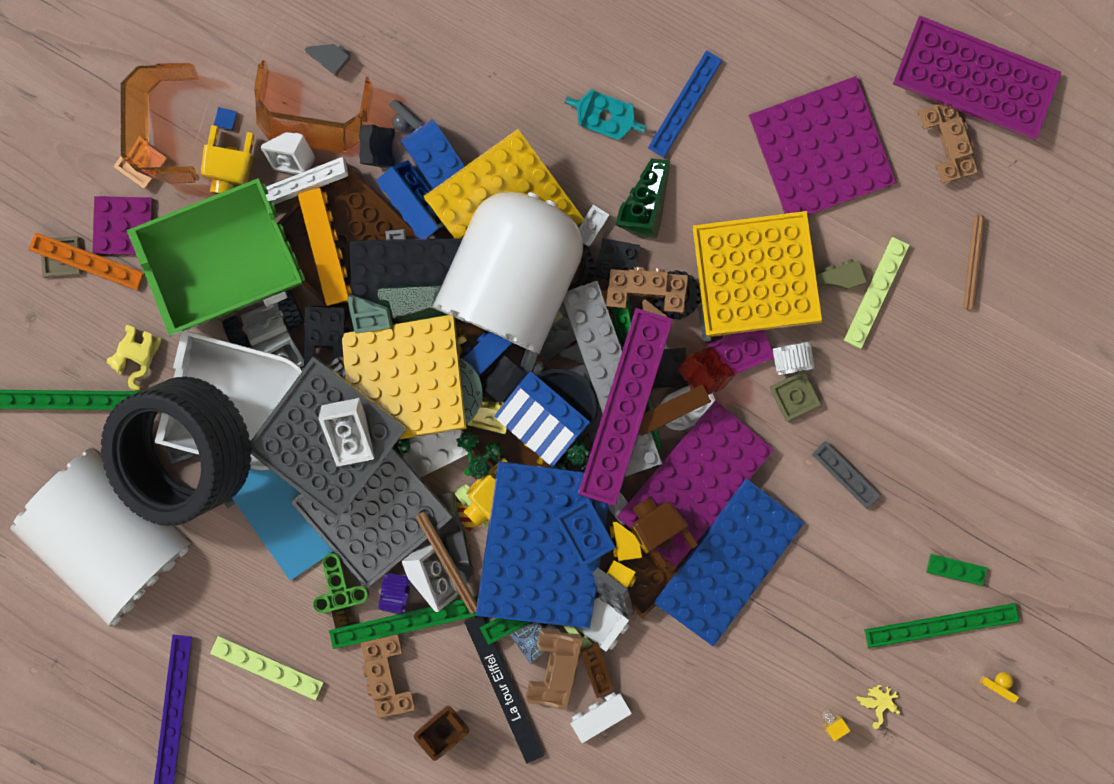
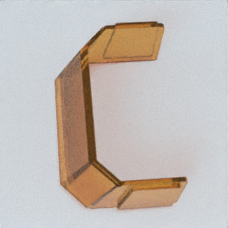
(135, 119)
(317, 132)

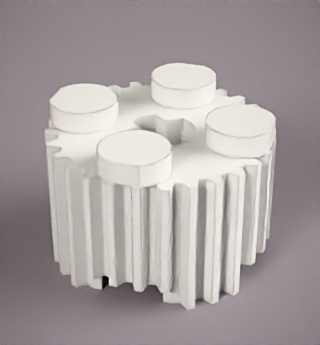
(793, 358)

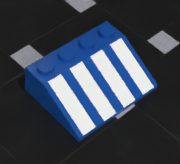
(541, 419)

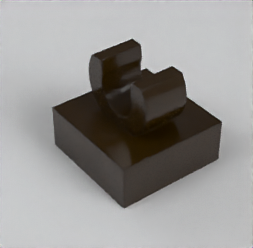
(342, 617)

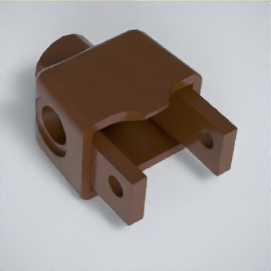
(658, 526)
(434, 744)

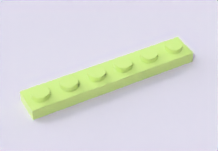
(876, 292)
(267, 667)

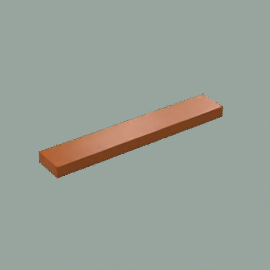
(86, 261)

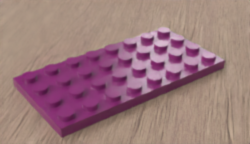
(977, 78)
(702, 475)

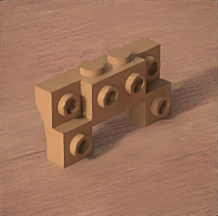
(954, 141)
(647, 284)
(560, 669)
(380, 677)

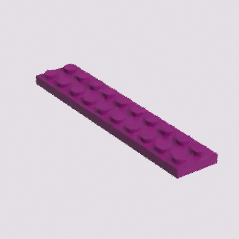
(625, 406)

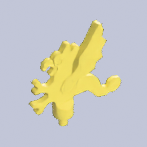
(883, 701)

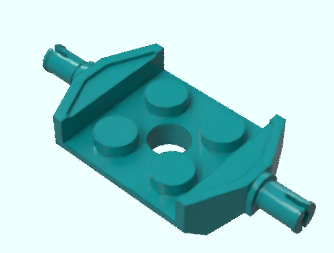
(594, 103)

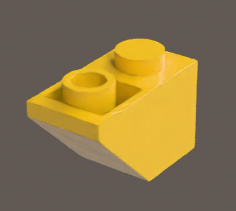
(626, 543)
(622, 574)

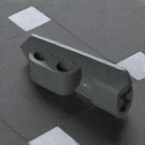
(454, 537)

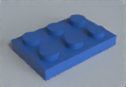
(584, 531)

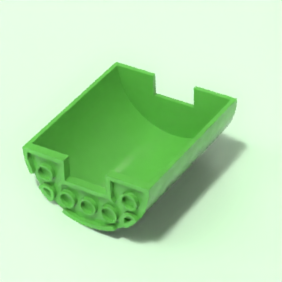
(215, 257)

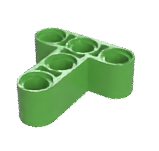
(334, 590)

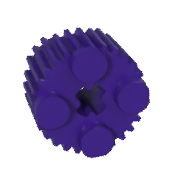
(394, 593)

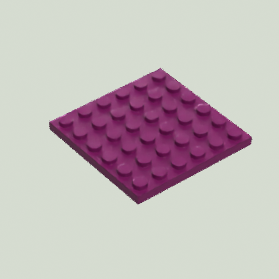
(822, 148)

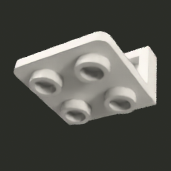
(605, 625)

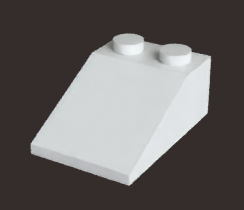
(346, 431)
(430, 577)

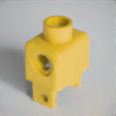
(226, 165)
(481, 497)

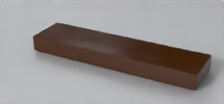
(674, 409)

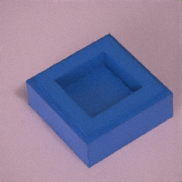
(225, 118)

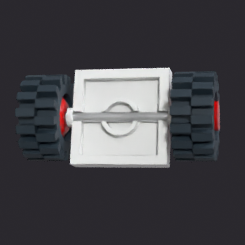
(263, 322)

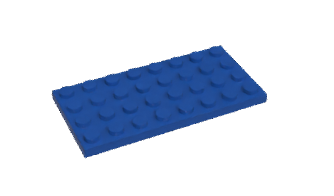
(729, 562)

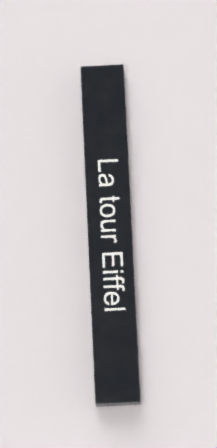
(505, 692)

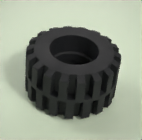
(691, 302)

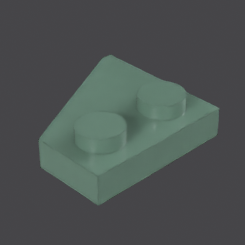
(368, 315)

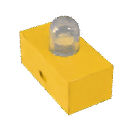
(834, 725)

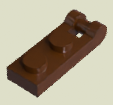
(597, 670)

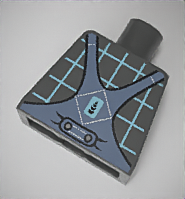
(527, 639)

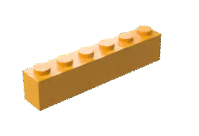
(324, 248)

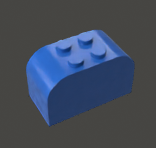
(432, 153)

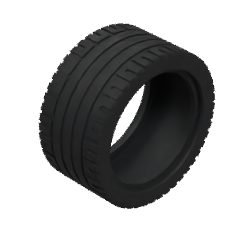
(136, 469)

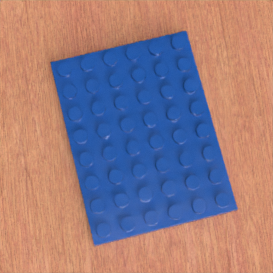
(527, 560)

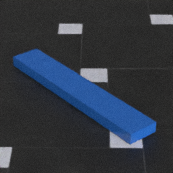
(685, 104)

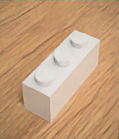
(600, 716)

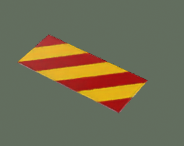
(464, 519)

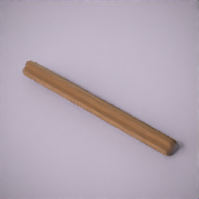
(447, 562)

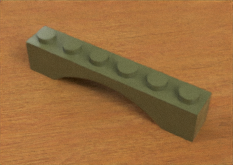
(845, 277)

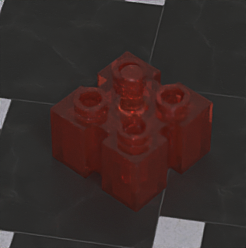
(707, 370)

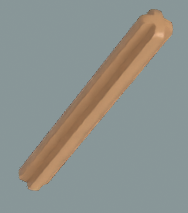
(973, 263)

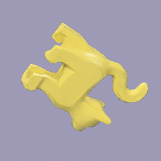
(137, 352)

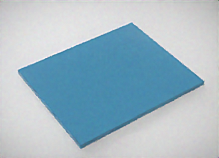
(281, 527)

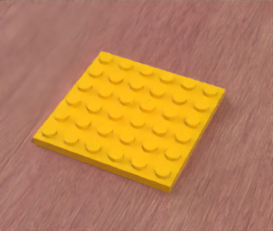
(503, 168)
(756, 274)
(410, 373)

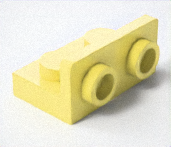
(485, 417)

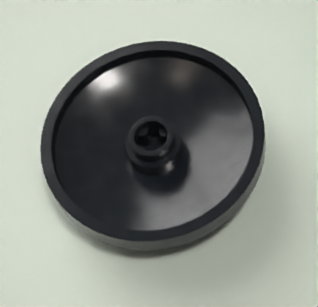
(574, 391)

